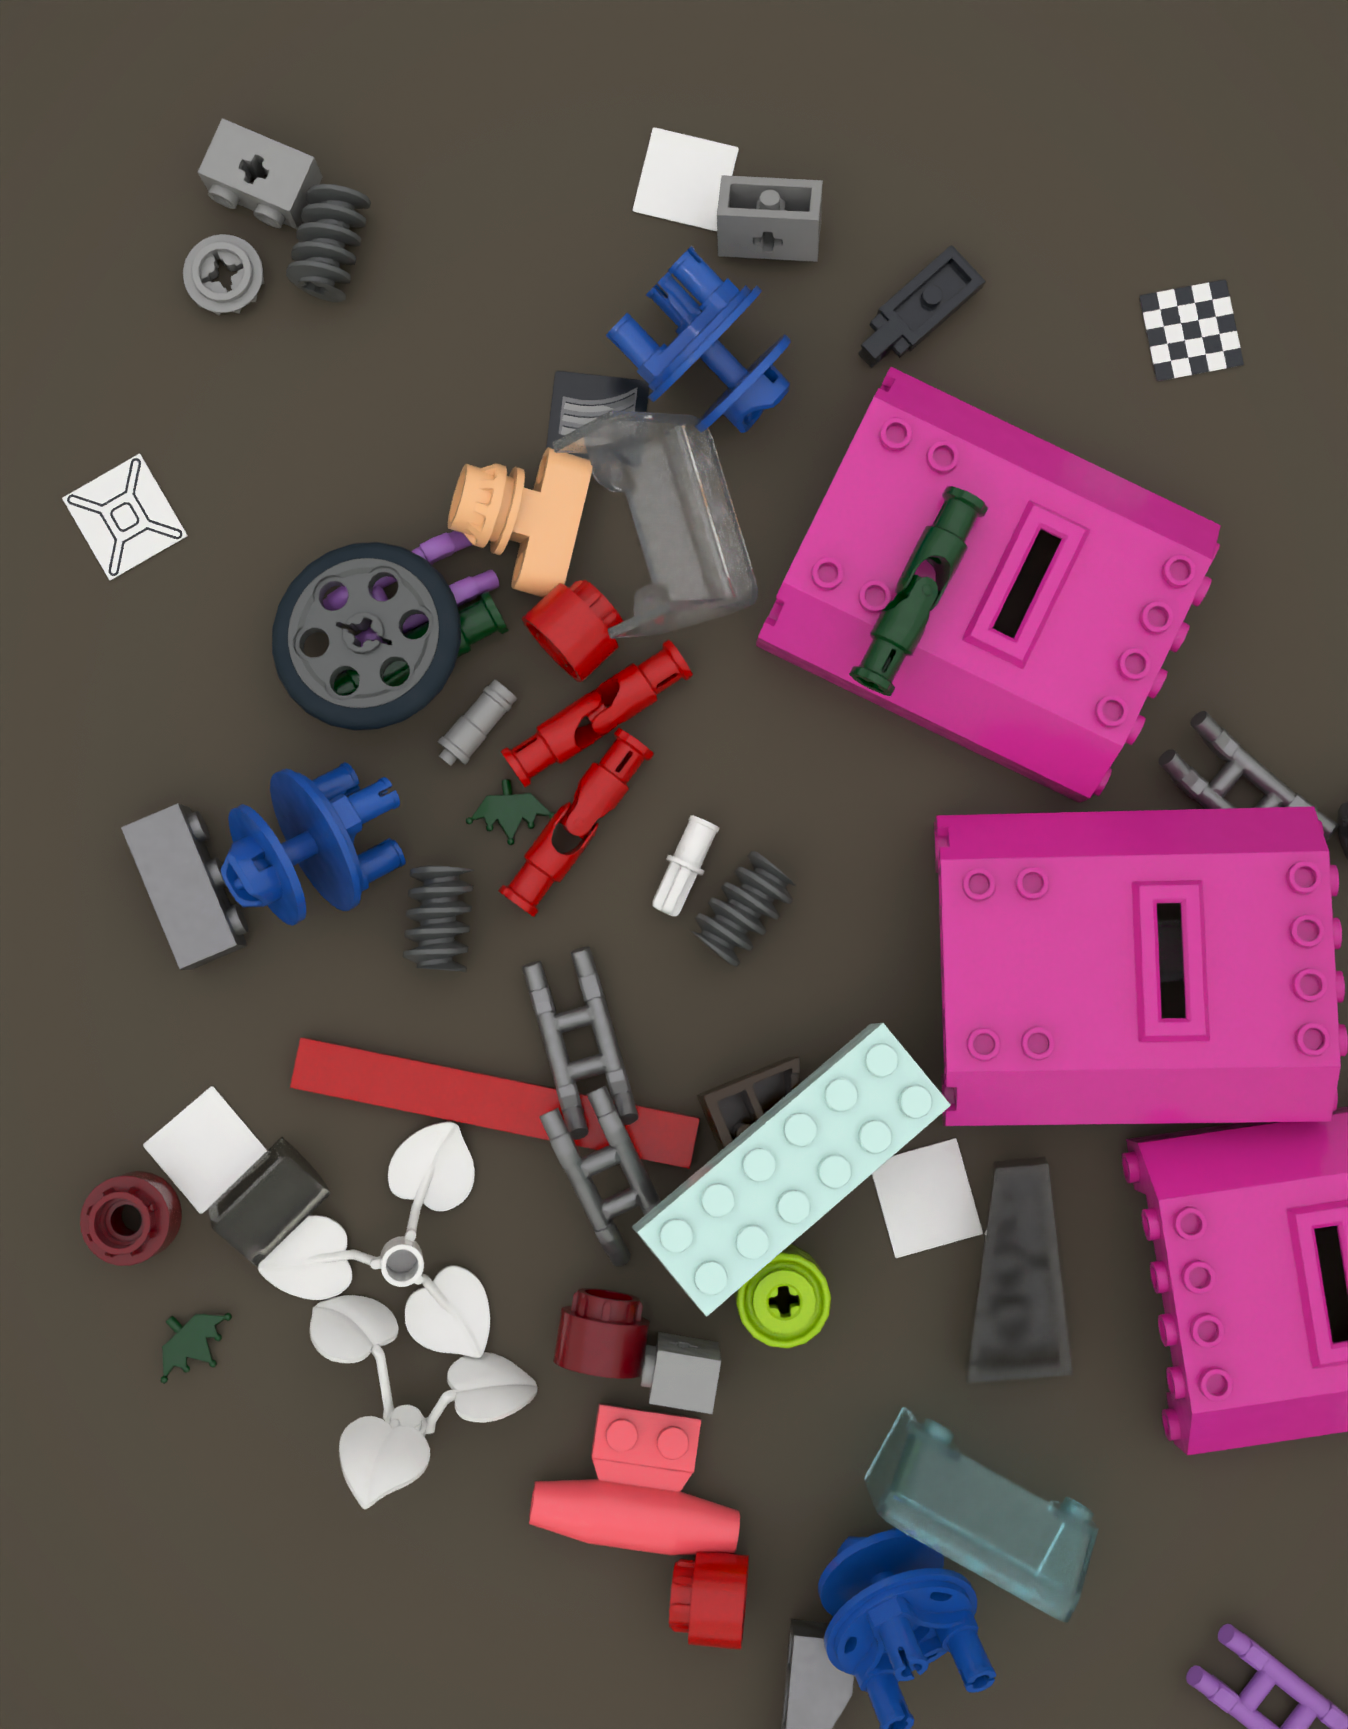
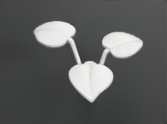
(445, 1313)
(394, 1452)

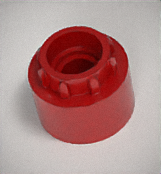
(574, 627)
(710, 1599)

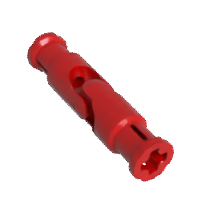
(626, 692)
(595, 796)

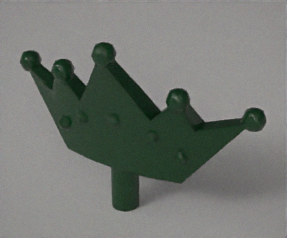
(509, 811)
(190, 1342)

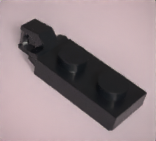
(921, 306)

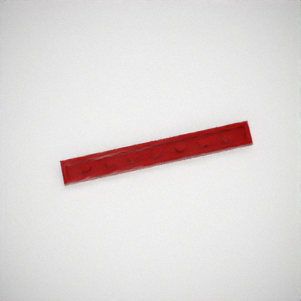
(475, 1098)

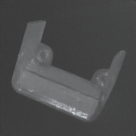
(679, 515)

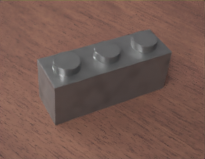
(186, 886)

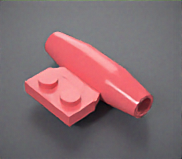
(638, 1497)

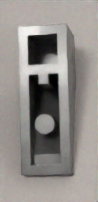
(813, 1685)

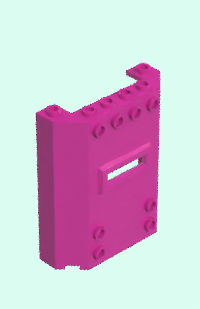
(1094, 635)
(1061, 972)
(1245, 1277)

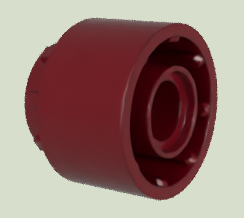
(103, 1223)
(602, 1334)

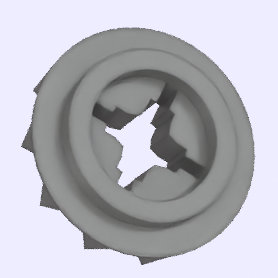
(202, 267)

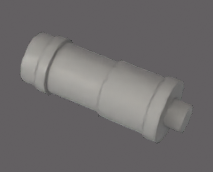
(476, 723)

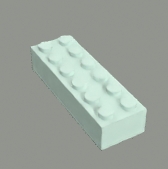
(791, 1167)

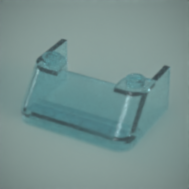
(981, 1517)

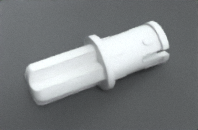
(684, 866)

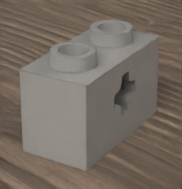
(243, 155)
(769, 218)
(682, 1372)

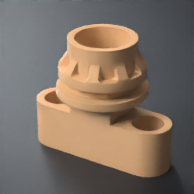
(543, 520)

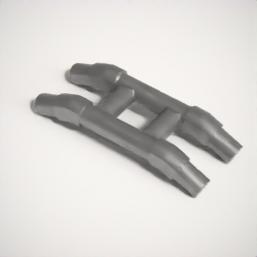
(1238, 764)
(553, 1025)
(580, 1170)

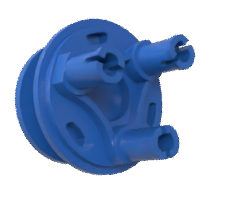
(698, 332)
(319, 837)
(896, 1616)

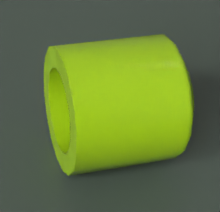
(805, 1318)

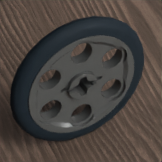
(429, 657)

